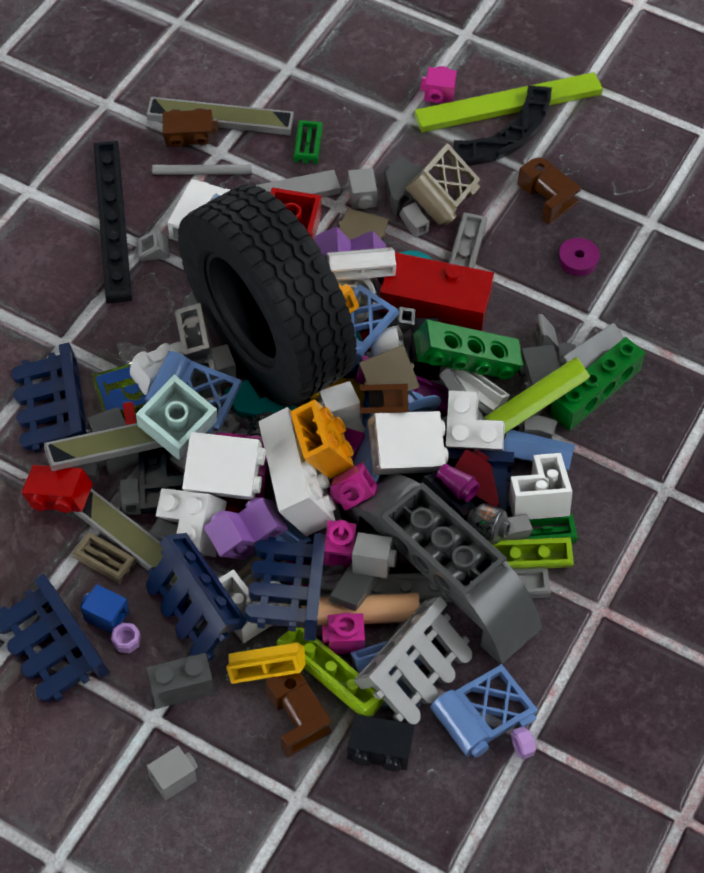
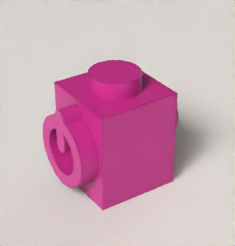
(439, 85)
(353, 486)
(339, 543)
(344, 633)

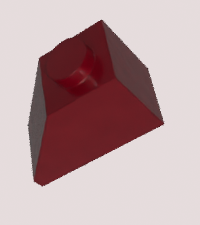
(476, 464)

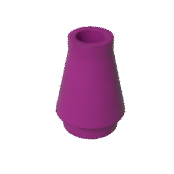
(459, 483)

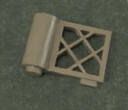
(433, 193)

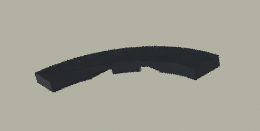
(513, 135)

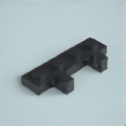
(153, 477)

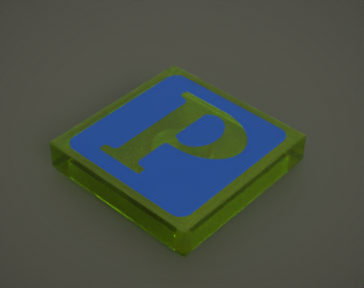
(118, 387)

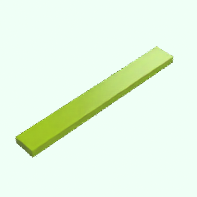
(503, 102)

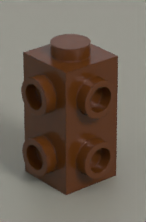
(189, 127)

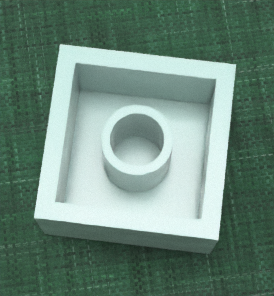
(174, 414)

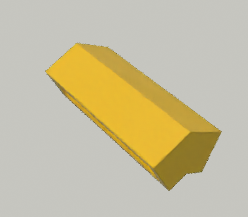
(266, 662)

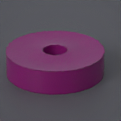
(578, 247)

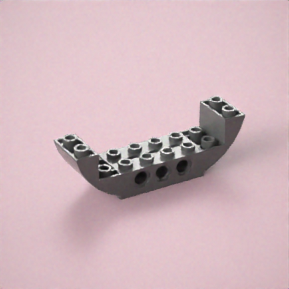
(453, 559)

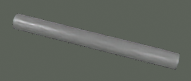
(201, 169)

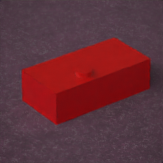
(439, 290)

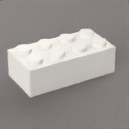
(297, 485)

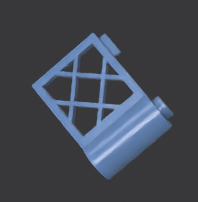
(380, 325)
(184, 369)
(463, 718)

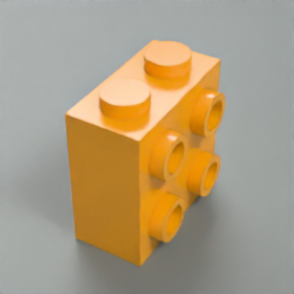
(322, 439)

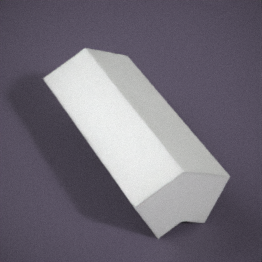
(362, 263)
(489, 394)

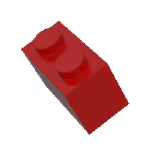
(57, 490)

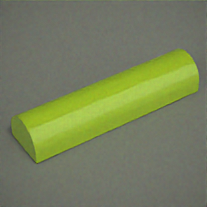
(540, 394)
(537, 553)
(334, 673)

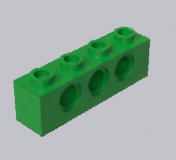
(468, 349)
(605, 378)

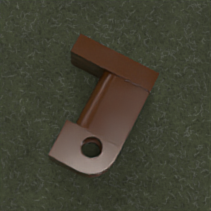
(550, 184)
(386, 398)
(302, 708)

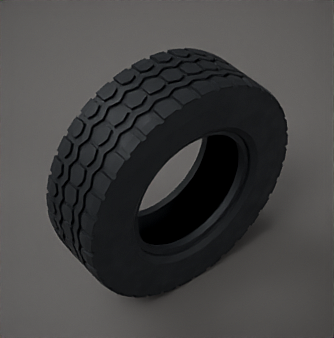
(268, 294)

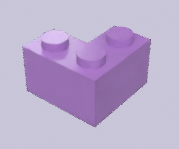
(336, 241)
(237, 533)

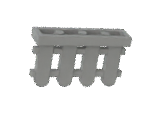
(394, 656)

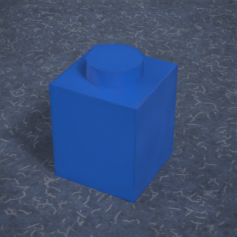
(104, 608)

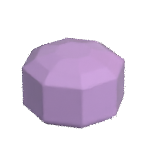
(126, 638)
(523, 742)

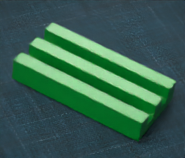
(306, 156)
(554, 532)

